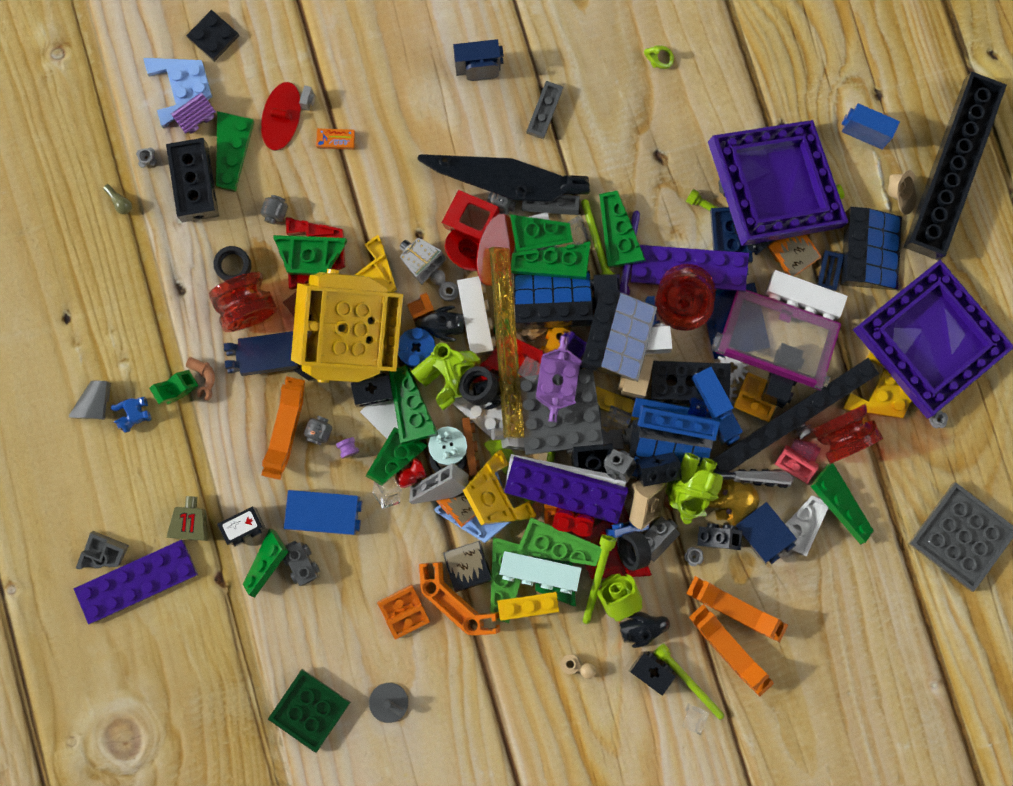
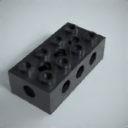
(182, 173)
(681, 373)

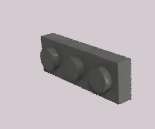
(544, 110)
(562, 205)

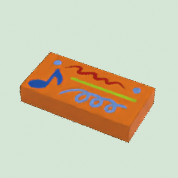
(335, 138)

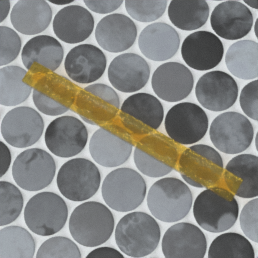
(506, 342)

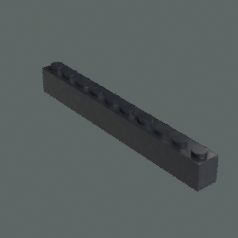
(795, 416)

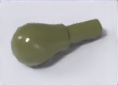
(120, 203)

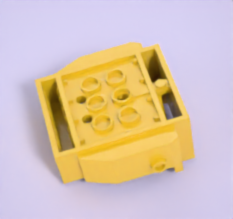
(346, 301)

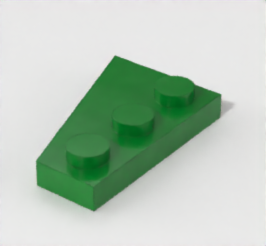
(539, 233)
(393, 458)
(266, 561)

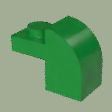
(174, 388)

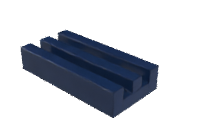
(837, 271)

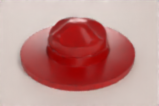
(462, 250)

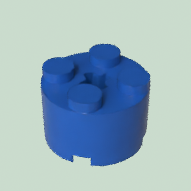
(412, 338)

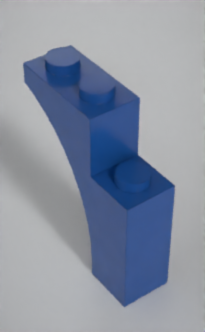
(718, 405)

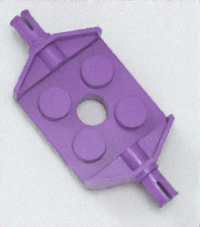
(560, 363)

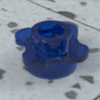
(697, 412)

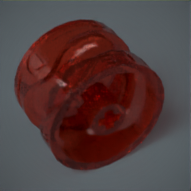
(685, 297)
(242, 302)
(848, 434)

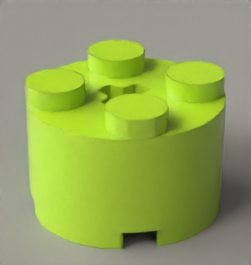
(620, 596)

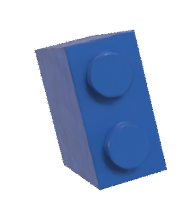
(869, 126)

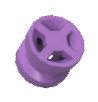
(347, 447)

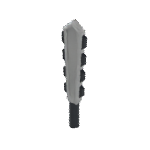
(766, 477)

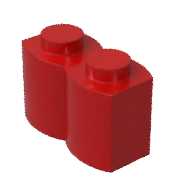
(571, 521)

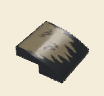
(467, 566)

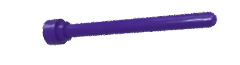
(624, 288)

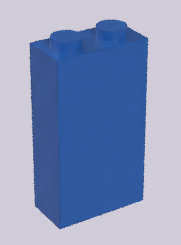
(322, 512)

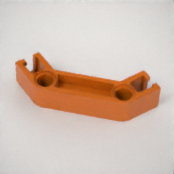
(284, 429)
(452, 604)
(737, 609)
(731, 651)

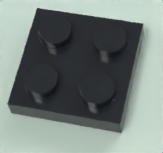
(212, 35)

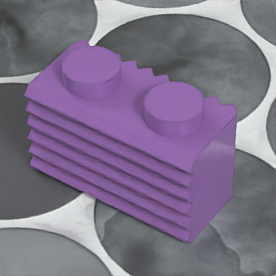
(193, 113)

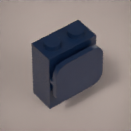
(478, 59)
(767, 534)

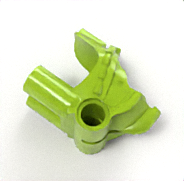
(452, 366)
(697, 487)

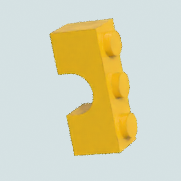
(528, 606)

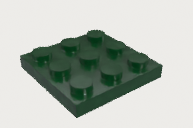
(309, 710)

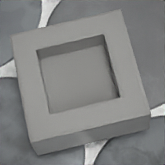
(307, 98)

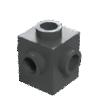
(620, 465)

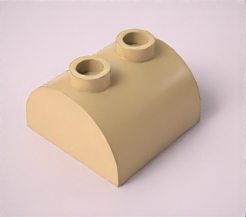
(645, 503)

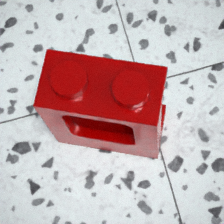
(457, 208)

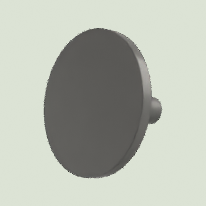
(388, 702)

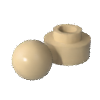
(587, 670)

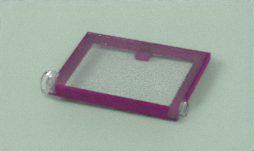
(778, 339)

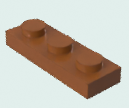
(469, 428)

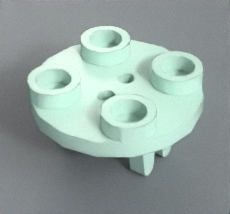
(450, 454)

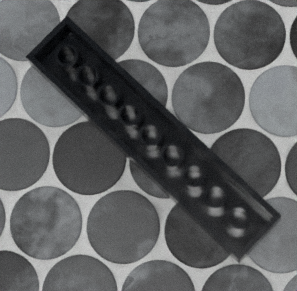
(955, 166)

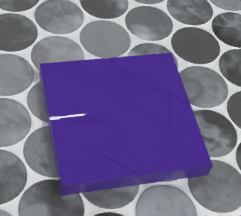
(777, 182)
(933, 339)

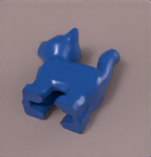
(134, 413)

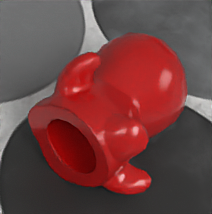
(409, 476)

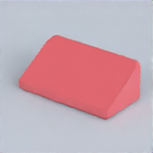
(796, 464)

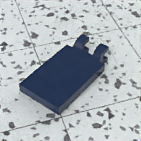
(723, 233)
(261, 354)

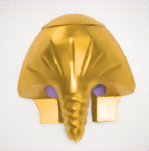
(740, 499)

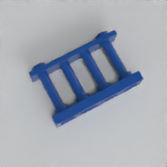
(674, 419)

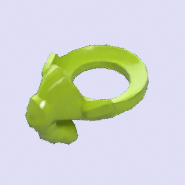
(652, 55)

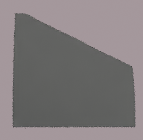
(92, 401)
(101, 552)

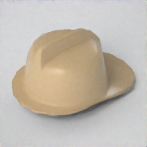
(903, 189)

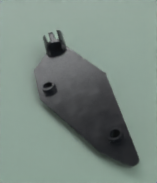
(507, 177)

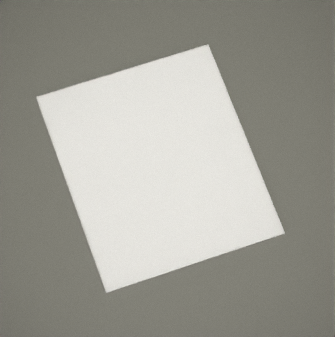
(381, 416)

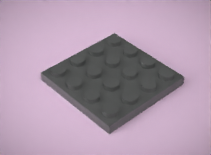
(575, 424)
(963, 537)

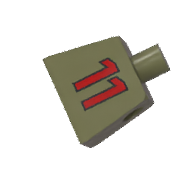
(188, 522)

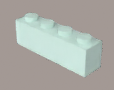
(540, 571)

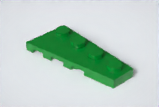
(232, 145)

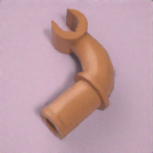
(205, 371)

